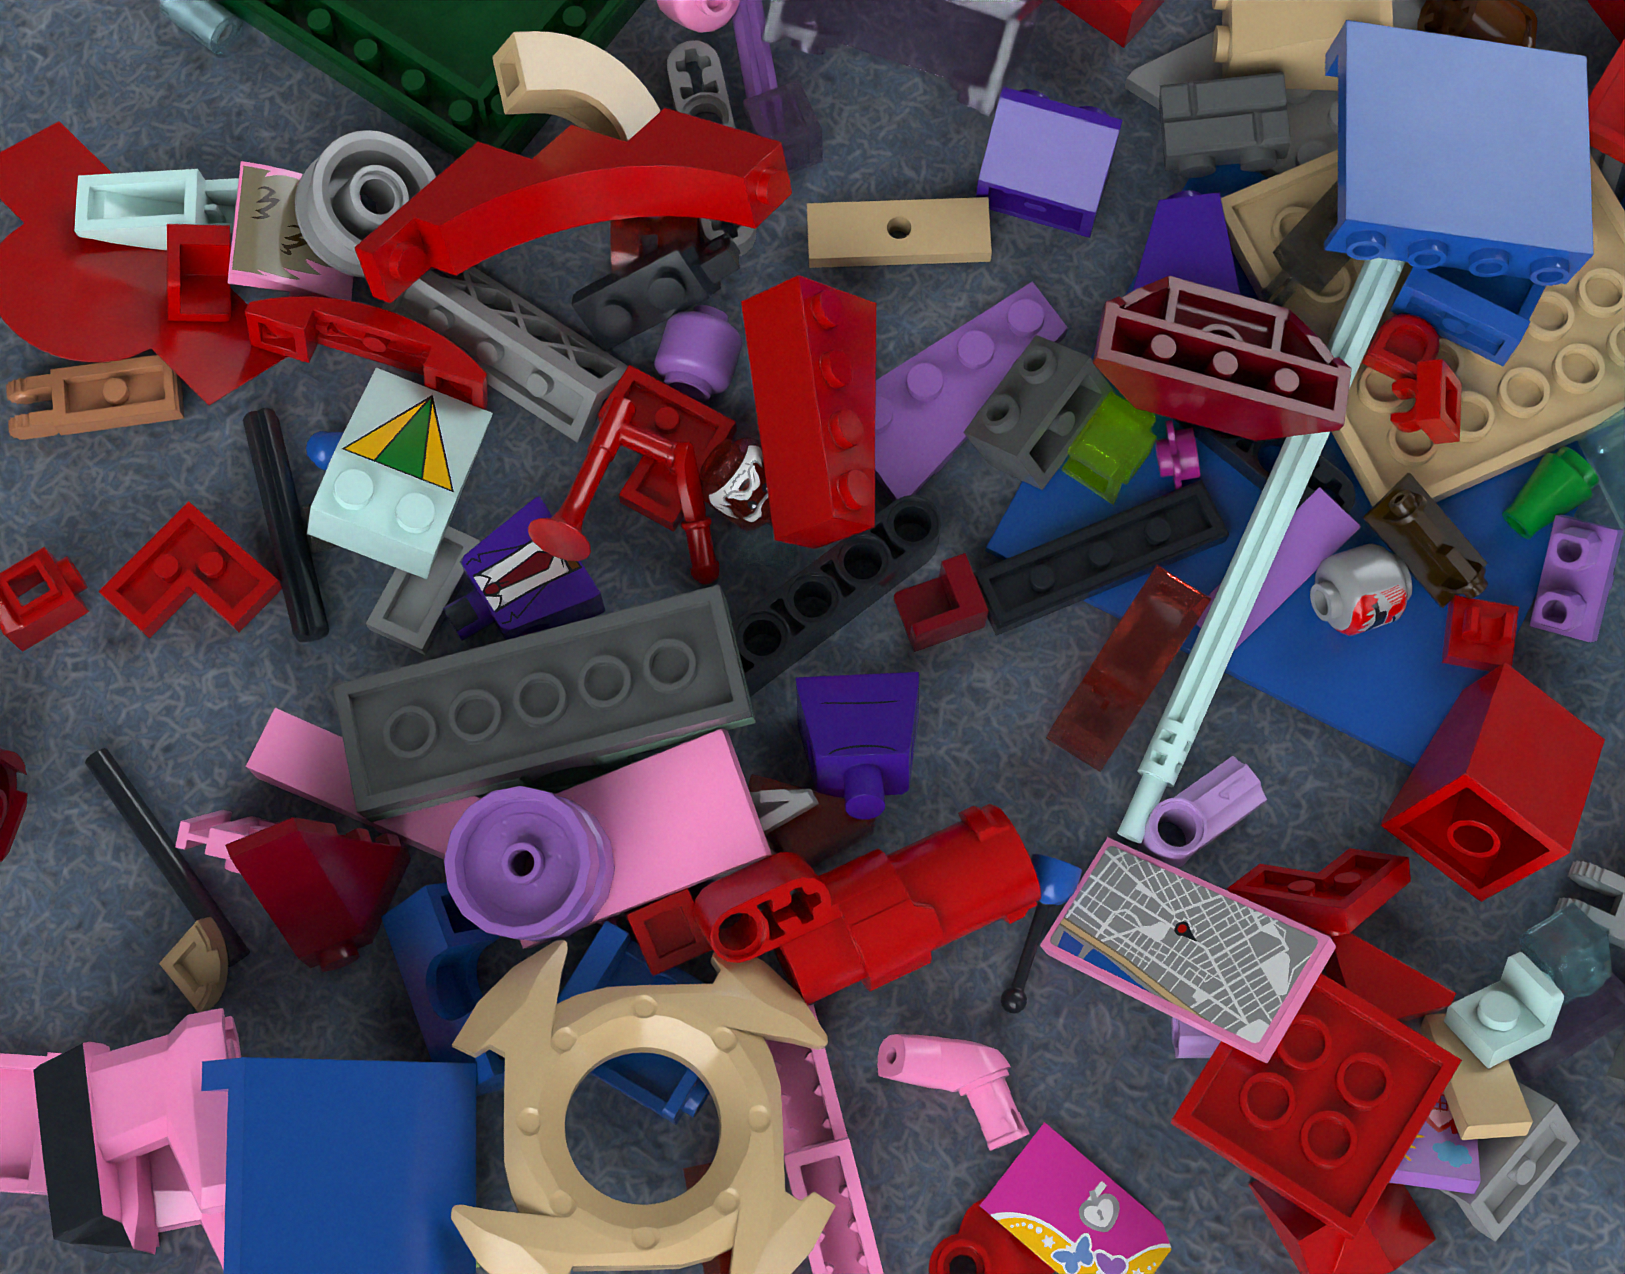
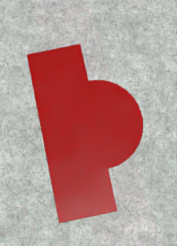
(100, 296)

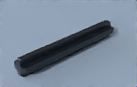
(285, 525)

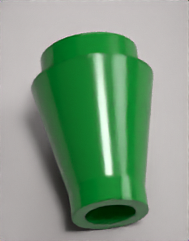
(1553, 489)

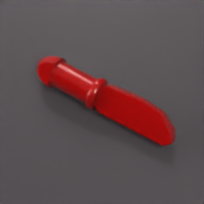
(696, 523)

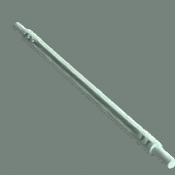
(1251, 562)

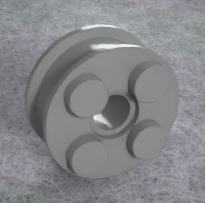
(330, 191)

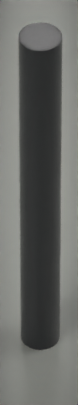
(162, 849)

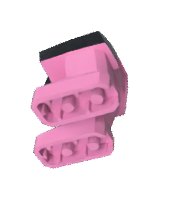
(136, 1139)

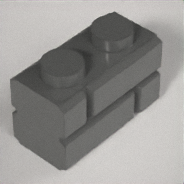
(1224, 124)

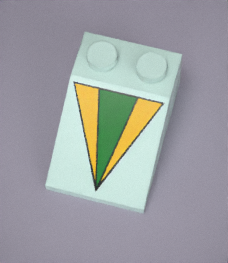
(398, 473)

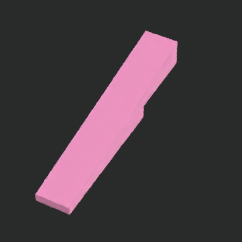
(315, 767)
(822, 1159)

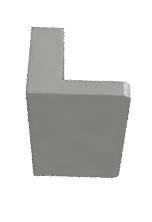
(1517, 1166)

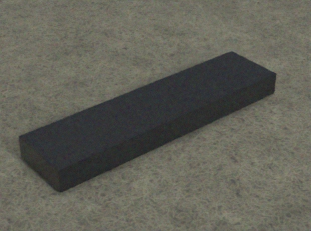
(1100, 557)

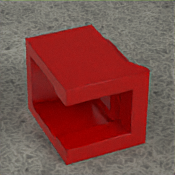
(48, 612)

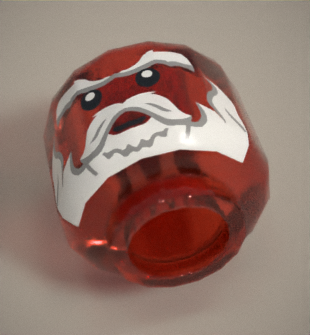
(737, 483)

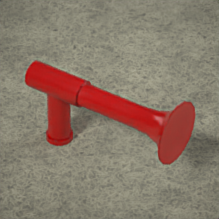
(563, 531)

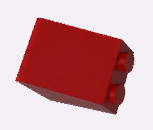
(1497, 785)

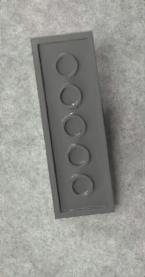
(543, 706)

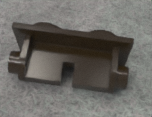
(1428, 542)

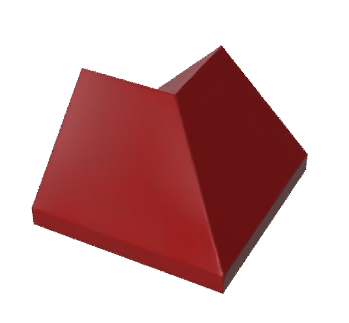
(1385, 1242)

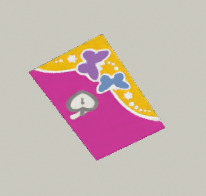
(1075, 1212)

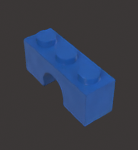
(438, 965)

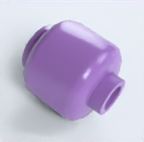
(698, 352)

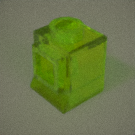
(1111, 447)

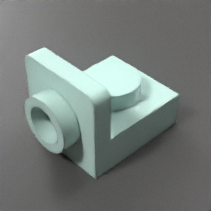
(1507, 1014)

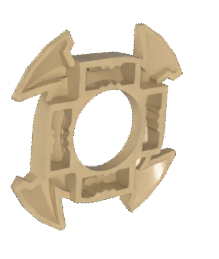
(714, 1033)

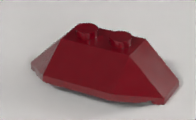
(1221, 361)

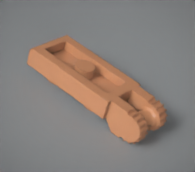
(97, 397)

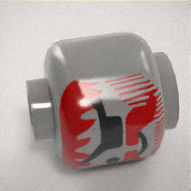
(1361, 589)

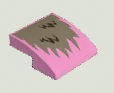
(268, 241)

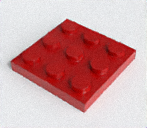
(1326, 1109)

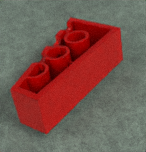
(815, 408)

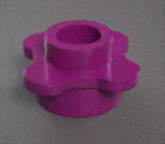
(1178, 454)

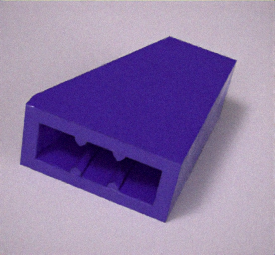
(1189, 243)

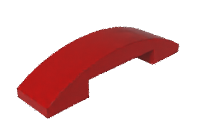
(300, 323)

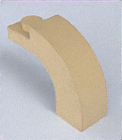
(571, 81)

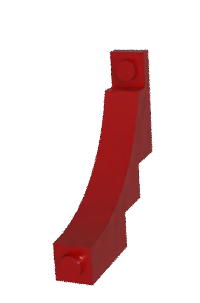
(579, 179)

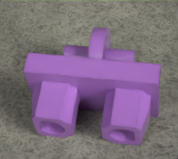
(1576, 578)

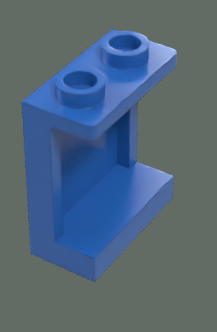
(1471, 310)
(646, 1077)

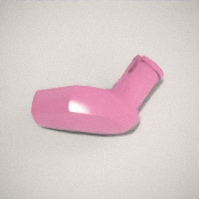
(960, 1067)

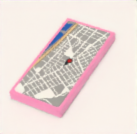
(1189, 948)

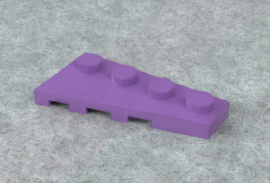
(940, 390)

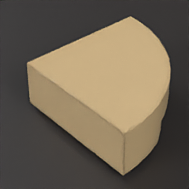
(199, 964)

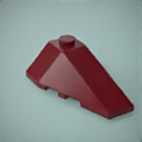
(322, 885)

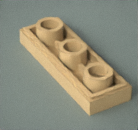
(936, 231)

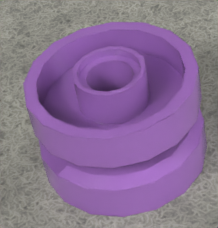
(489, 859)

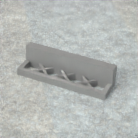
(531, 372)

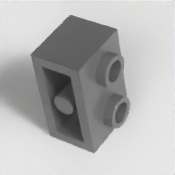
(1038, 411)

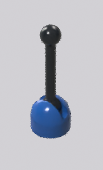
(1057, 884)

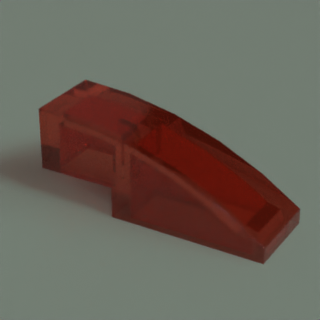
(1128, 668)

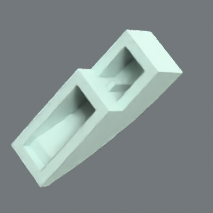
(139, 205)

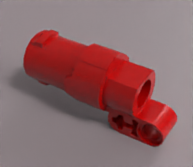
(876, 911)

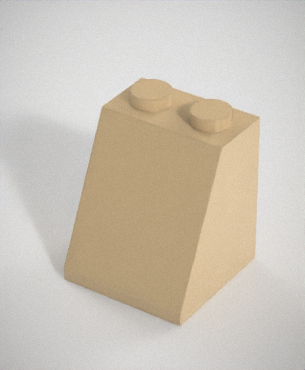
(1287, 36)

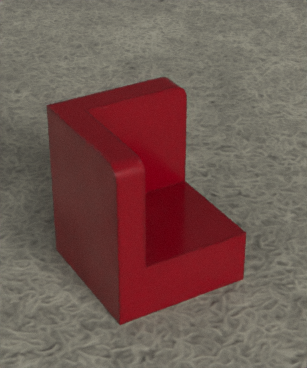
(942, 606)

